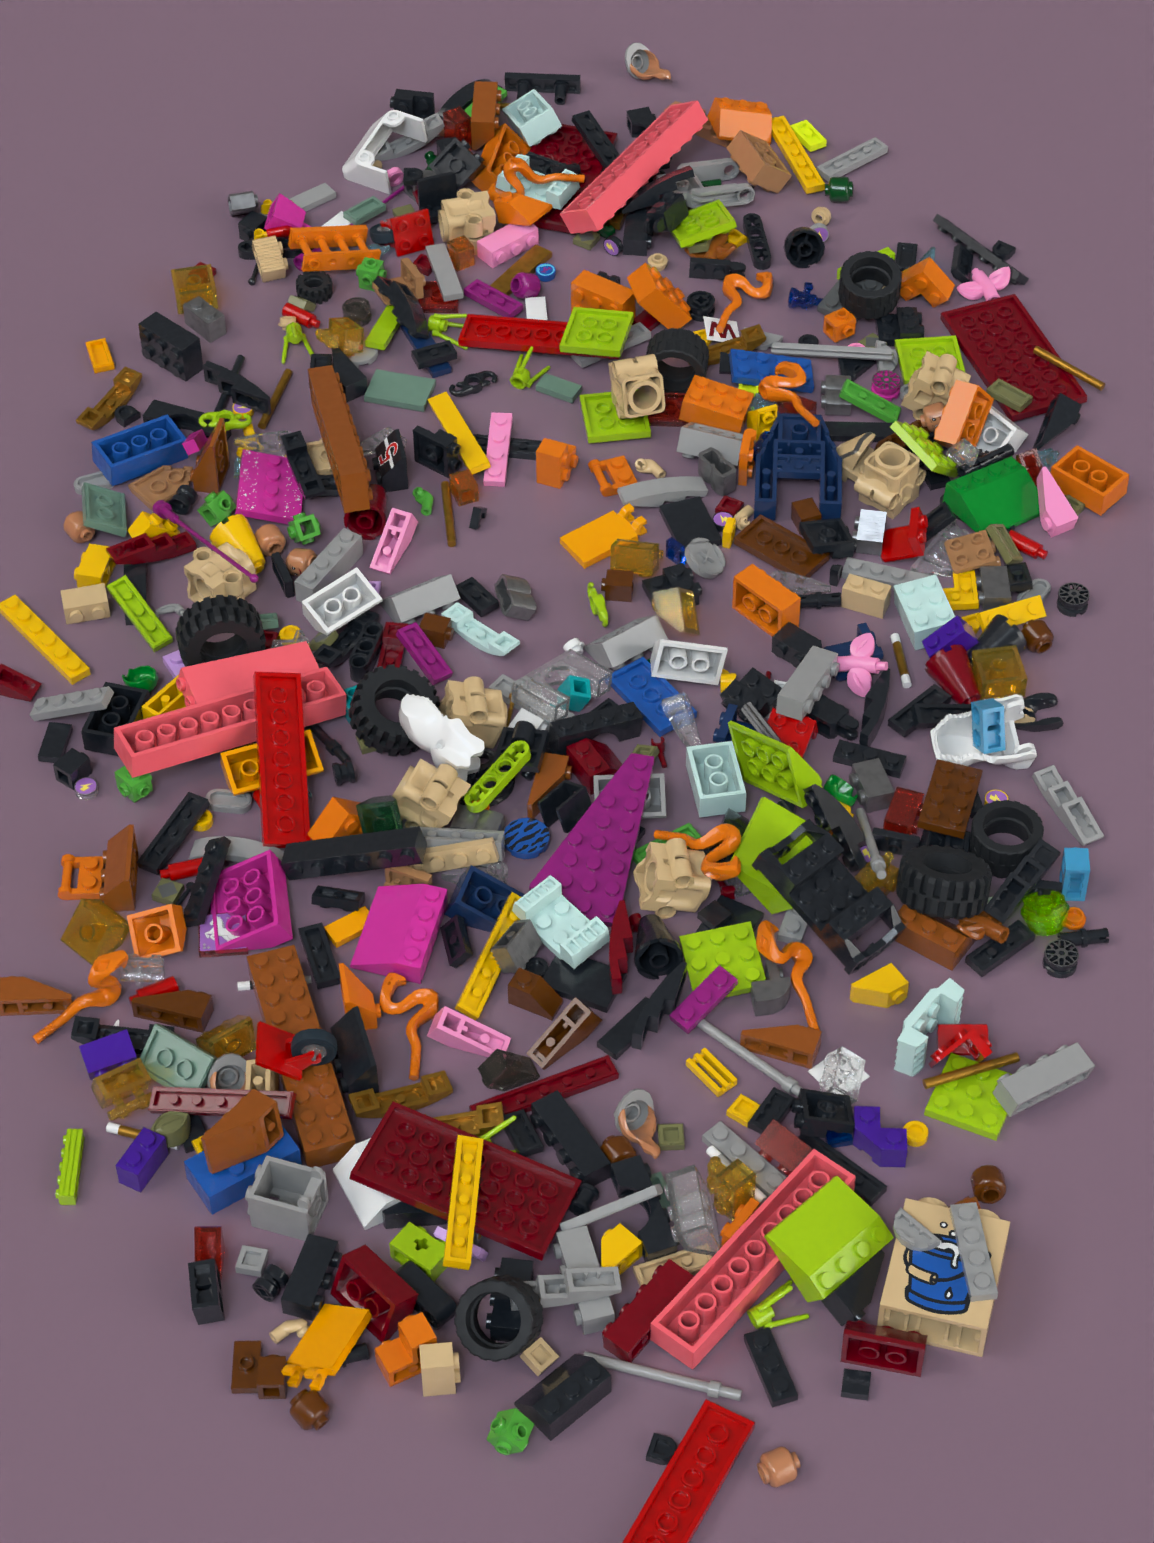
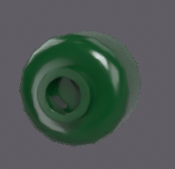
(839, 189)

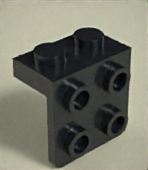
(433, 190)

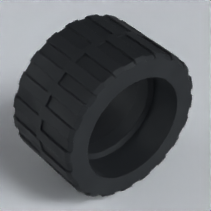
(875, 267)
(682, 345)
(1008, 818)
(470, 1331)

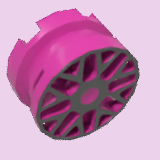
(886, 384)

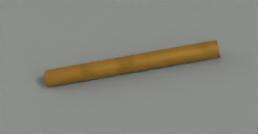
(1069, 368)
(275, 398)
(448, 514)
(971, 1070)

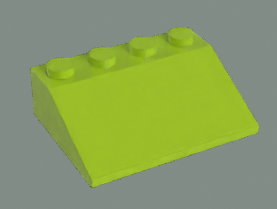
(772, 765)
(767, 828)
(827, 1239)

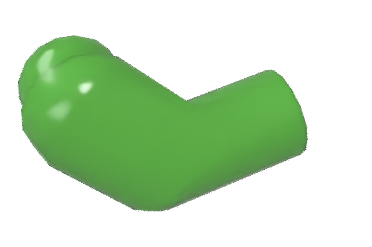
(425, 499)

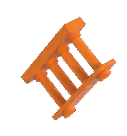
(332, 236)

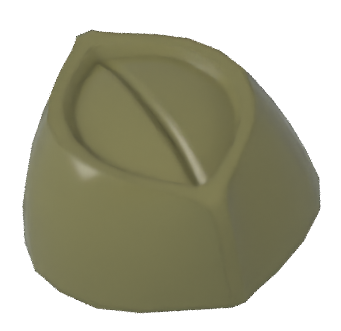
(174, 1126)

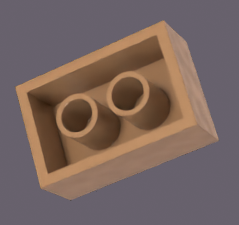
(758, 162)

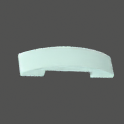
(478, 633)

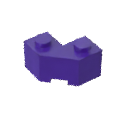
(884, 1145)

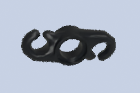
(473, 389)

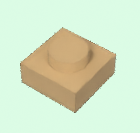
(539, 1356)

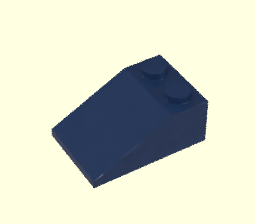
(479, 899)

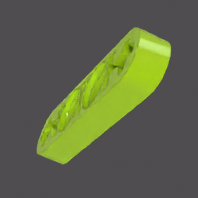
(497, 776)

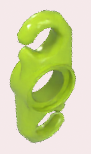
(234, 422)
(597, 604)

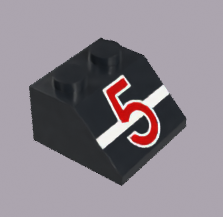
(391, 463)

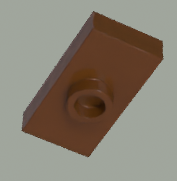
(245, 1366)

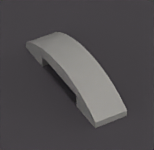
(407, 145)
(239, 849)

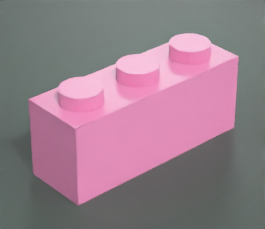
(506, 243)

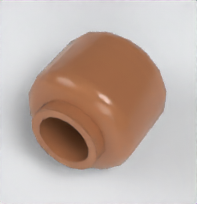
(932, 415)
(74, 528)
(270, 539)
(299, 560)
(778, 1467)

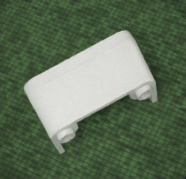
(359, 164)

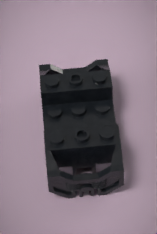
(829, 895)

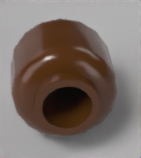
(1037, 636)
(617, 1148)
(988, 1184)
(309, 1409)

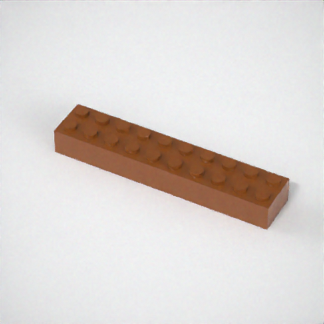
(340, 439)
(319, 1107)

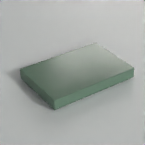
(399, 390)
(104, 509)
(175, 1060)

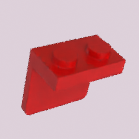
(906, 540)
(793, 731)
(976, 1045)

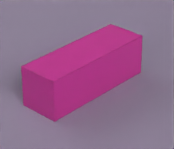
(194, 442)

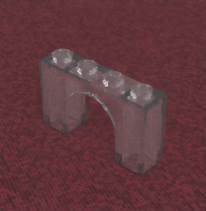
(537, 696)

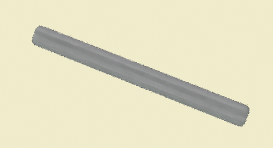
(832, 351)

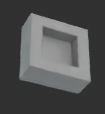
(251, 1261)

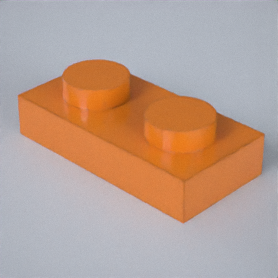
(741, 1216)

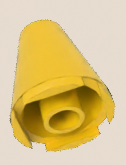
(240, 536)

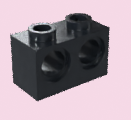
(206, 1291)

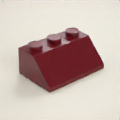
(371, 1284)
(883, 1348)

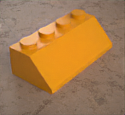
(241, 765)

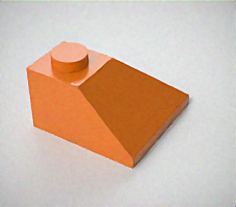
(519, 209)
(158, 931)
(357, 994)

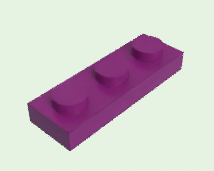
(493, 299)
(424, 653)
(703, 999)

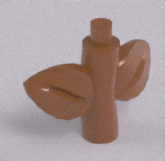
(718, 248)
(982, 926)

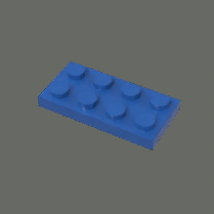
(752, 367)
(637, 686)

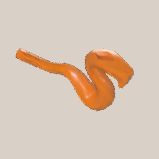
(515, 165)
(736, 281)
(772, 388)
(730, 839)
(800, 955)
(106, 994)
(424, 996)

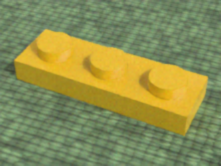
(1016, 612)

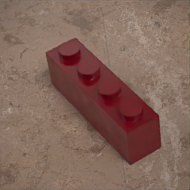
(632, 1328)

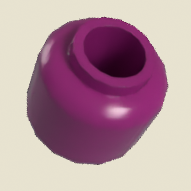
(525, 285)

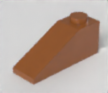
(553, 771)
(30, 997)
(785, 1043)

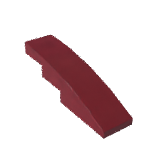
(146, 549)
(17, 685)
(620, 943)

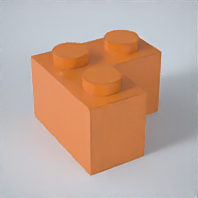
(928, 280)
(555, 462)
(337, 820)
(401, 1357)

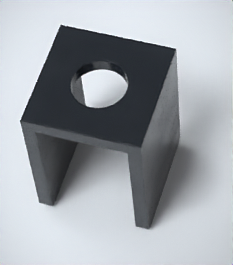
(565, 805)

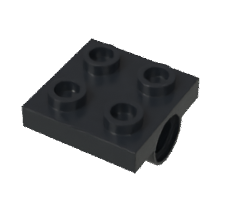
(534, 738)

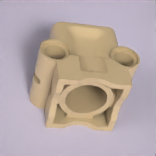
(466, 216)
(627, 377)
(932, 382)
(890, 479)
(214, 576)
(477, 707)
(429, 794)
(671, 878)

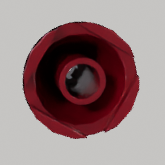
(372, 521)
(954, 674)

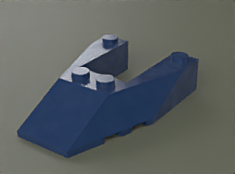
(798, 452)

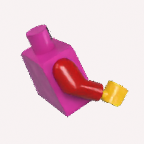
(281, 217)

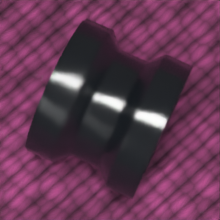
(343, 772)

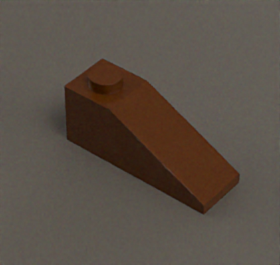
(179, 1009)
(564, 1034)

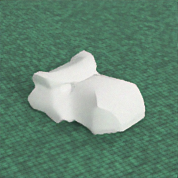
(442, 737)
(954, 740)

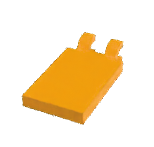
(594, 540)
(326, 1344)

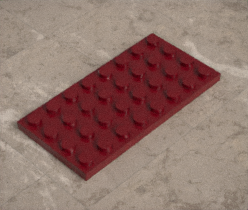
(569, 148)
(1000, 344)
(517, 1197)

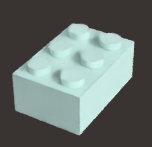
(532, 117)
(922, 608)
(715, 778)

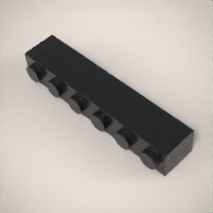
(354, 853)

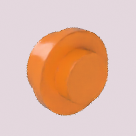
(1075, 919)

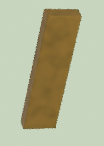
(527, 263)

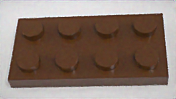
(779, 547)
(950, 798)

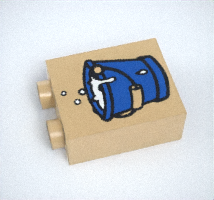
(929, 1287)

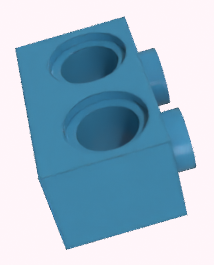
(988, 726)
(1075, 873)

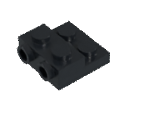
(413, 102)
(460, 160)
(902, 325)
(436, 450)
(828, 536)
(672, 577)
(752, 688)
(822, 1112)

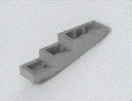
(656, 491)
(1068, 808)
(575, 1286)

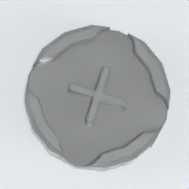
(704, 558)

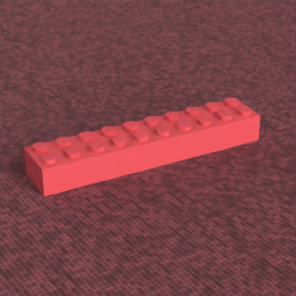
(634, 167)
(216, 725)
(738, 1270)

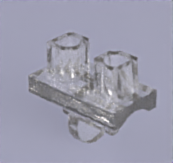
(143, 969)

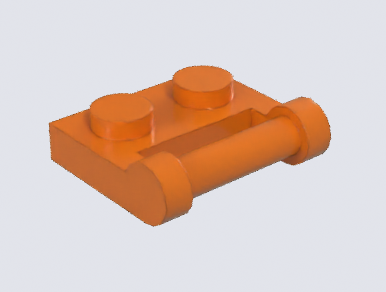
(746, 456)
(618, 471)
(88, 878)

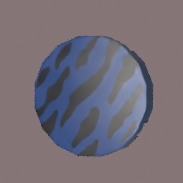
(526, 838)

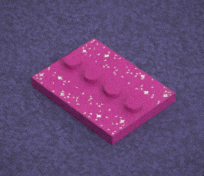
(267, 488)

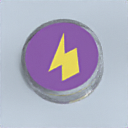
(86, 788)

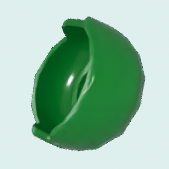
(141, 677)
(840, 790)

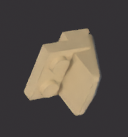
(853, 455)

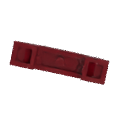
(392, 648)

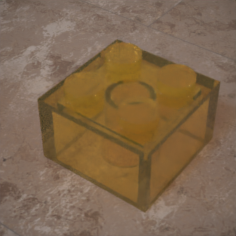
(194, 282)

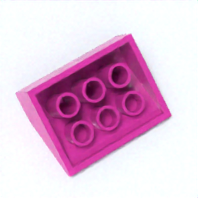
(260, 891)
(401, 930)

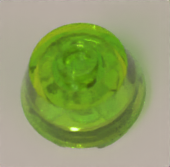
(1045, 913)

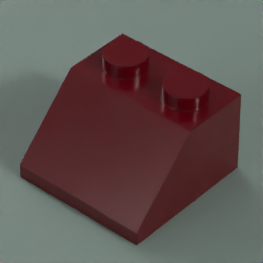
(591, 759)

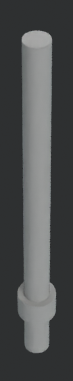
(877, 862)
(788, 1084)
(712, 1388)

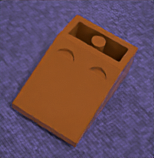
(243, 1132)

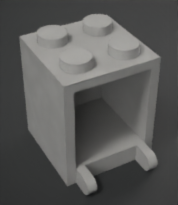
(300, 1193)

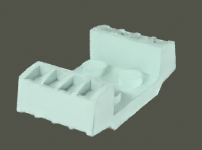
(554, 192)
(560, 923)
(938, 1006)

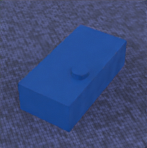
(139, 450)
(231, 1184)

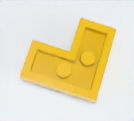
(964, 594)

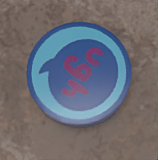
(545, 272)

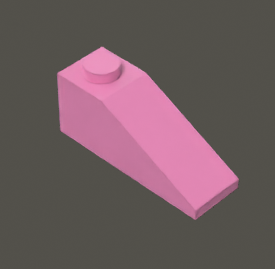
(1054, 509)
(394, 540)
(465, 1033)

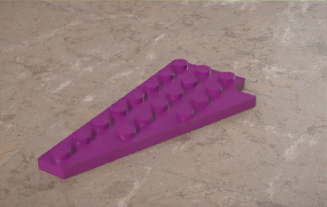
(600, 848)

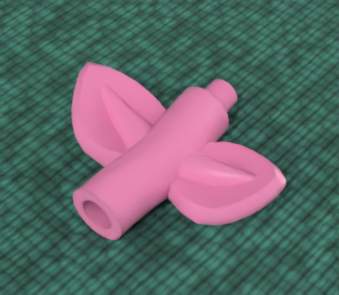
(984, 285)
(861, 664)

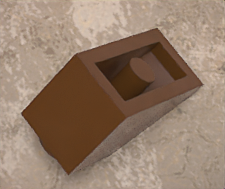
(533, 994)

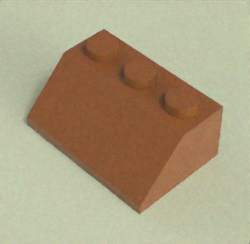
(484, 112)
(120, 871)
(933, 937)

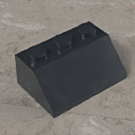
(354, 1054)
(565, 1394)

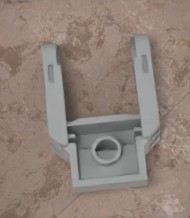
(697, 195)

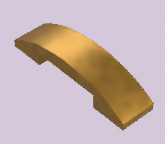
(748, 341)
(124, 387)
(415, 1096)
(478, 1121)

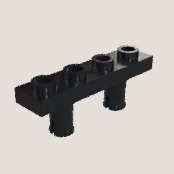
(545, 83)

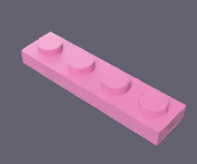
(498, 449)

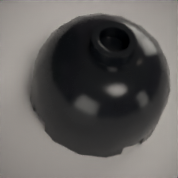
(803, 247)

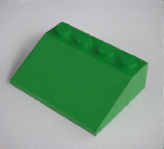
(994, 495)

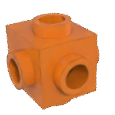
(839, 324)

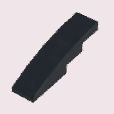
(650, 193)
(242, 390)
(874, 709)
(1021, 881)
(661, 1002)

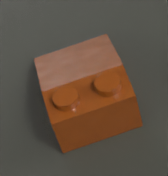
(212, 462)

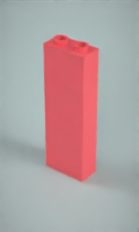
(235, 674)

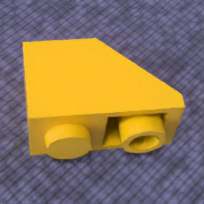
(762, 419)
(152, 526)

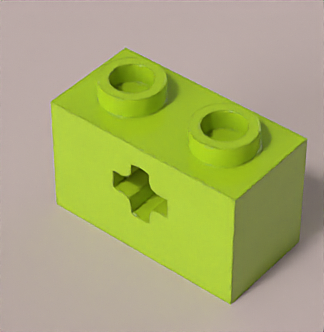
(418, 1246)

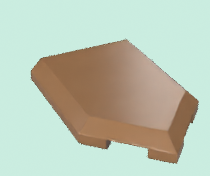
(160, 484)

